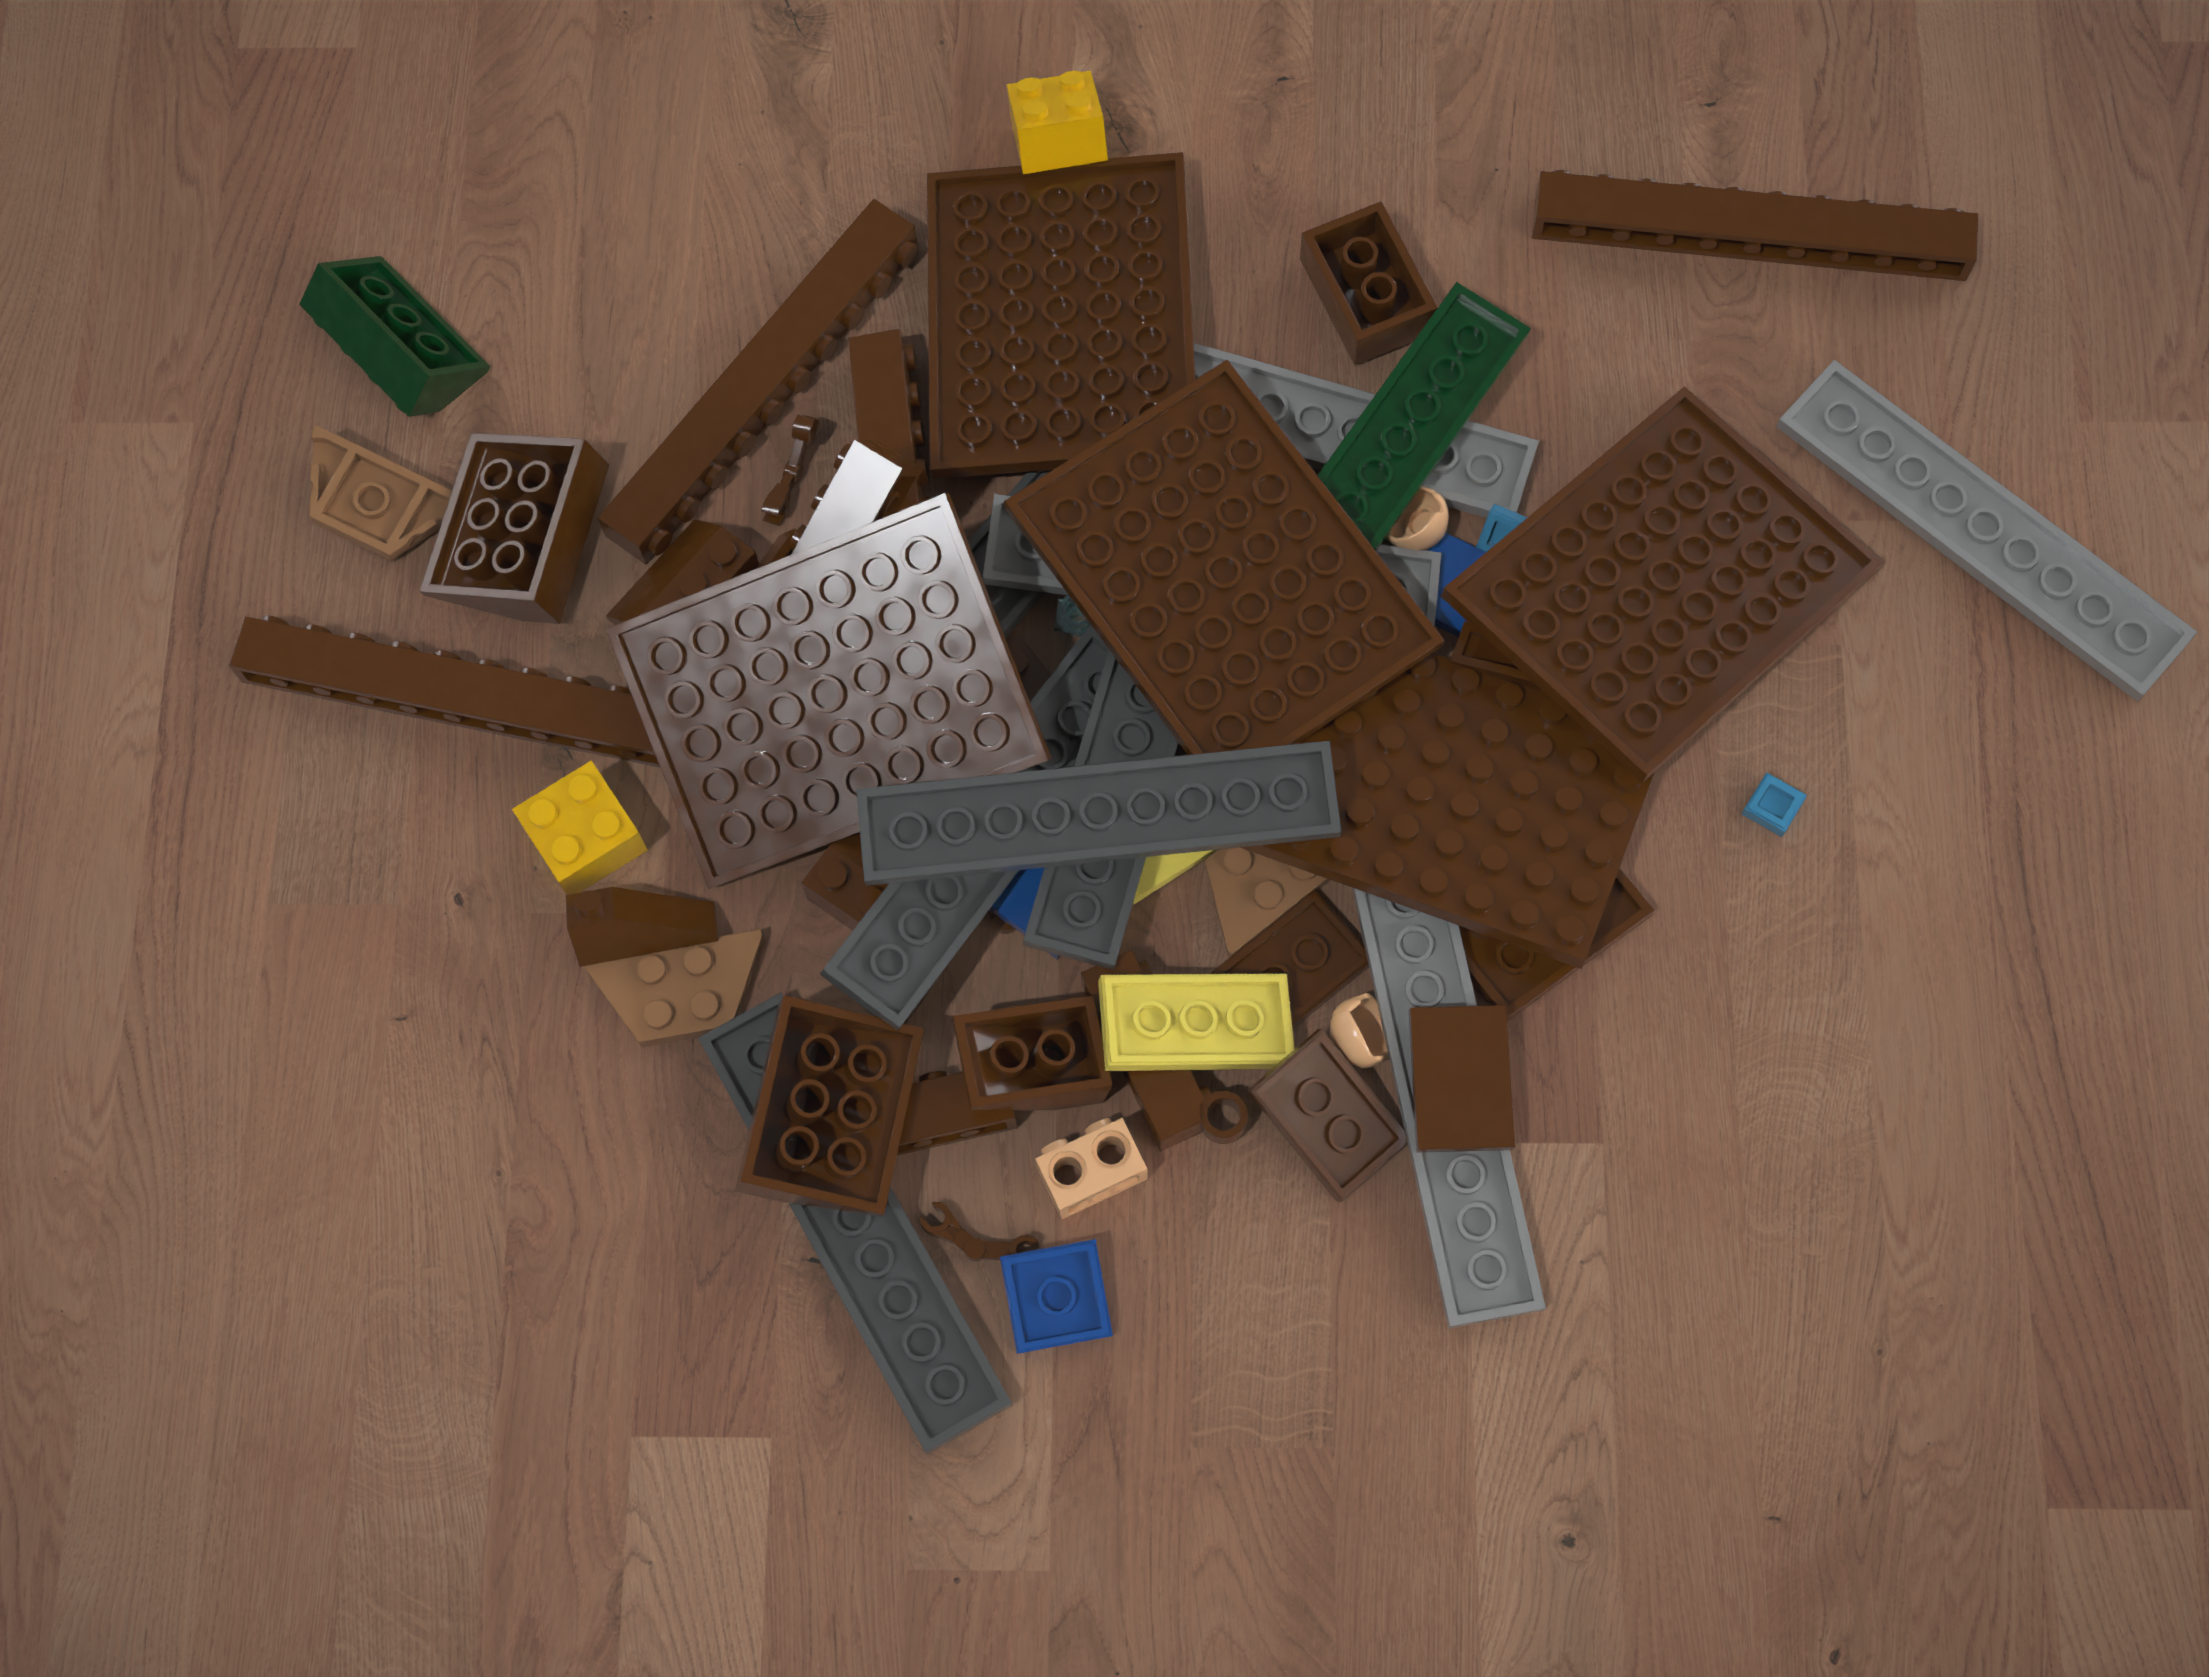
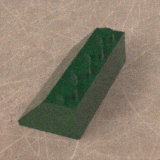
(392, 334)

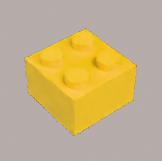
(1057, 121)
(580, 829)

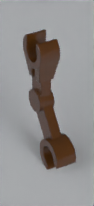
(778, 499)
(973, 1247)

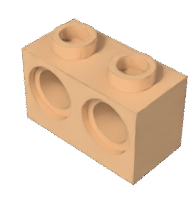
(1097, 1178)

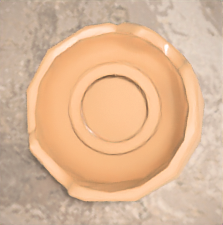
(1422, 522)
(1359, 1031)

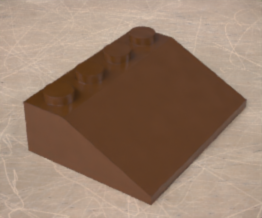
(516, 525)
(829, 1108)

